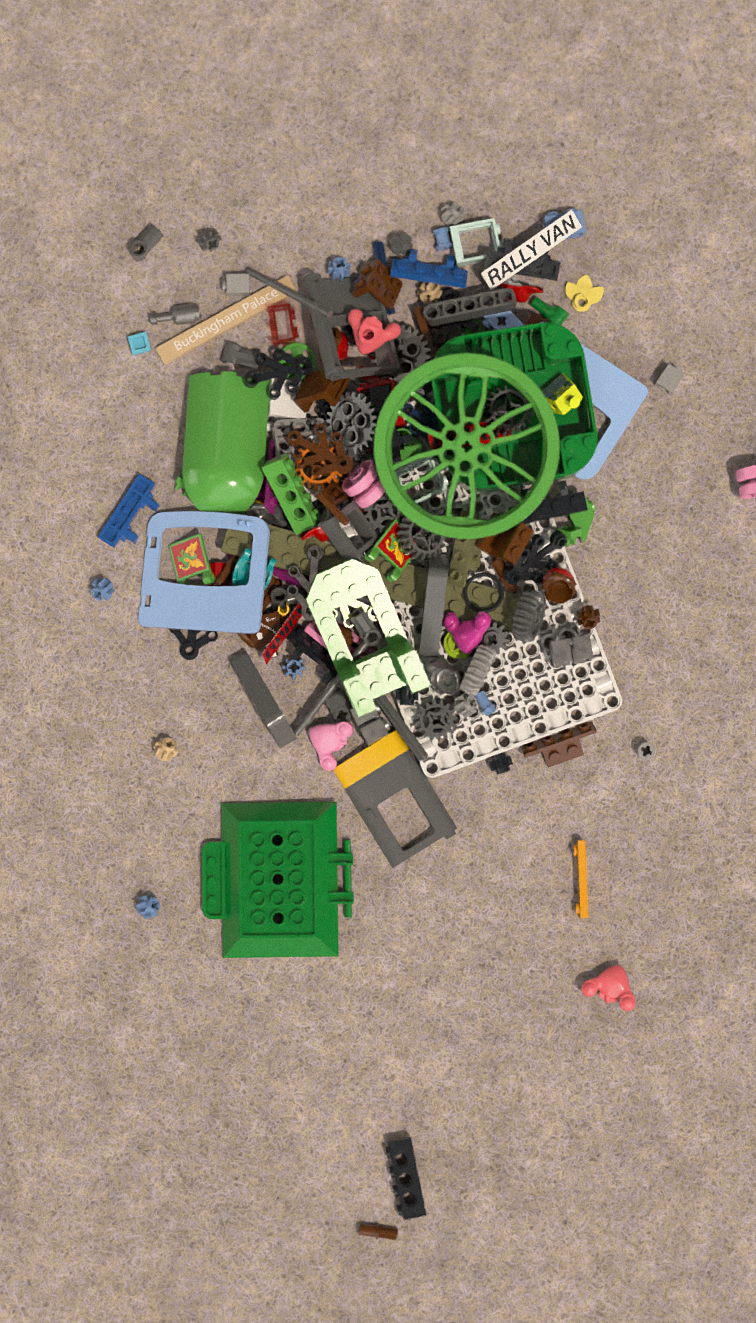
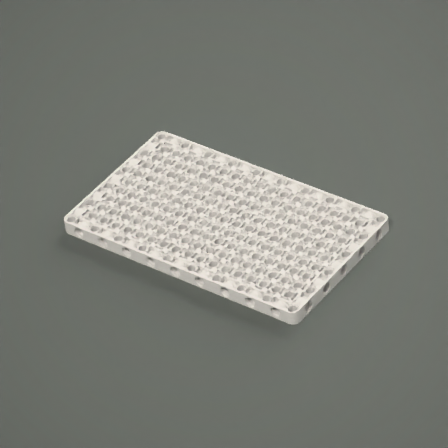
(519, 732)

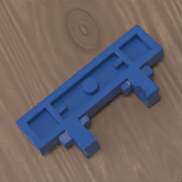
(416, 270)
(118, 525)

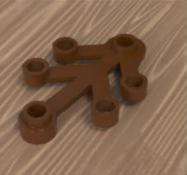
(322, 453)

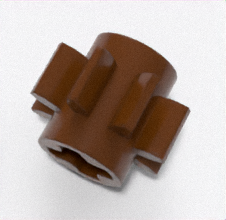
(588, 617)

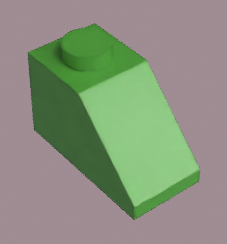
(583, 520)

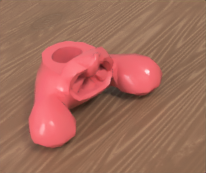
(369, 332)
(611, 985)

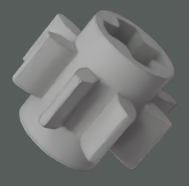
(452, 214)
(465, 705)

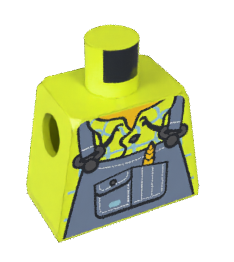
(562, 395)

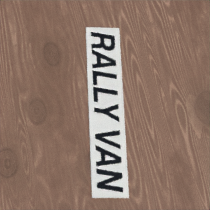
(531, 250)

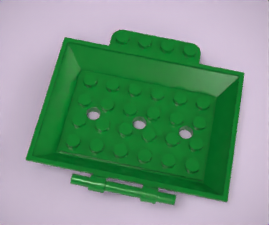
(242, 889)

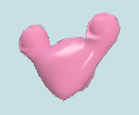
(329, 738)

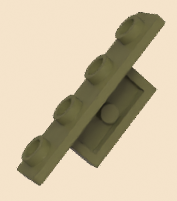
(464, 557)

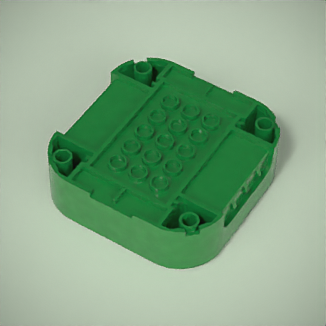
(542, 354)

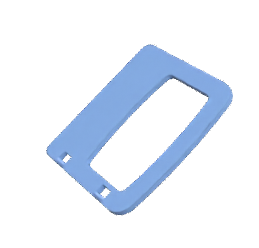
(616, 397)
(204, 607)

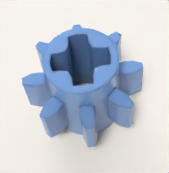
(339, 268)
(102, 589)
(298, 671)
(148, 906)

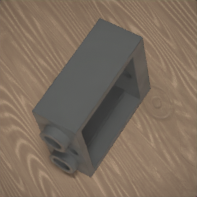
(341, 540)

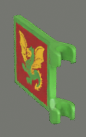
(390, 550)
(191, 559)

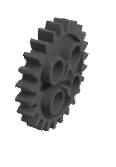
(406, 340)
(353, 422)

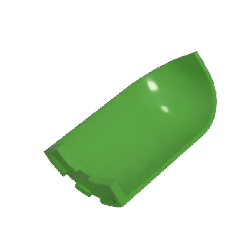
(224, 442)

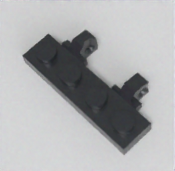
(539, 268)
(380, 395)
(563, 504)
(308, 645)

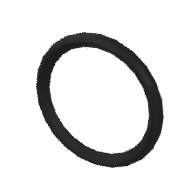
(486, 575)

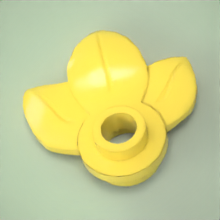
(585, 291)

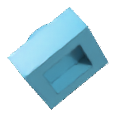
(139, 343)

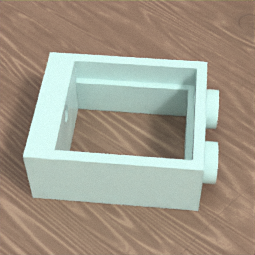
(455, 238)
(441, 480)

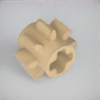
(430, 293)
(165, 749)

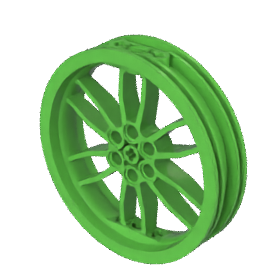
(473, 366)

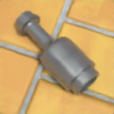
(181, 315)

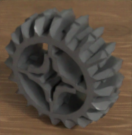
(500, 411)
(424, 546)
(528, 616)

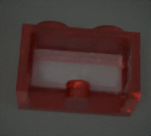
(281, 324)

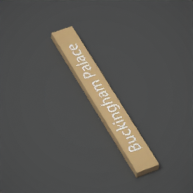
(222, 322)

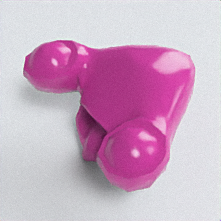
(469, 632)

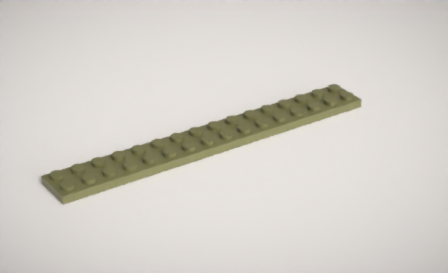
(408, 588)

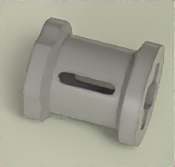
(640, 753)

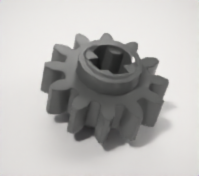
(500, 637)

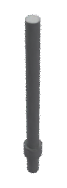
(314, 306)
(307, 718)

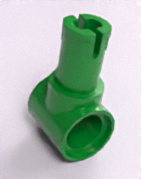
(551, 314)

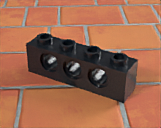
(417, 1207)

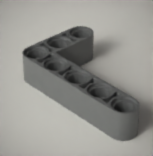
(434, 605)
(263, 699)

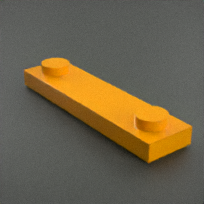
(580, 851)

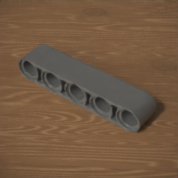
(479, 310)

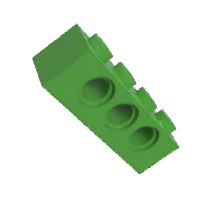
(299, 521)

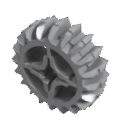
(478, 669)

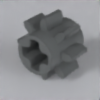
(209, 239)
(401, 243)

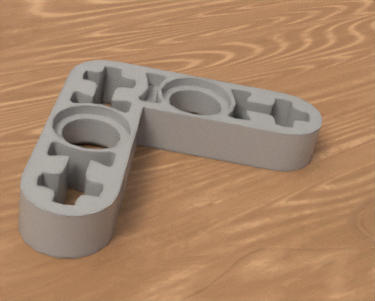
(279, 437)

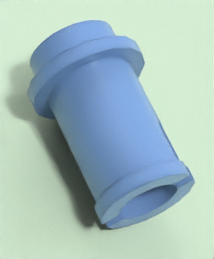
(485, 703)

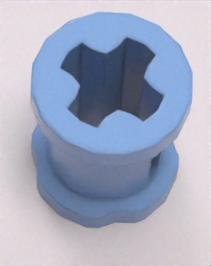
(442, 239)

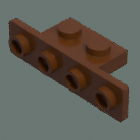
(560, 746)

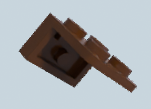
(376, 279)

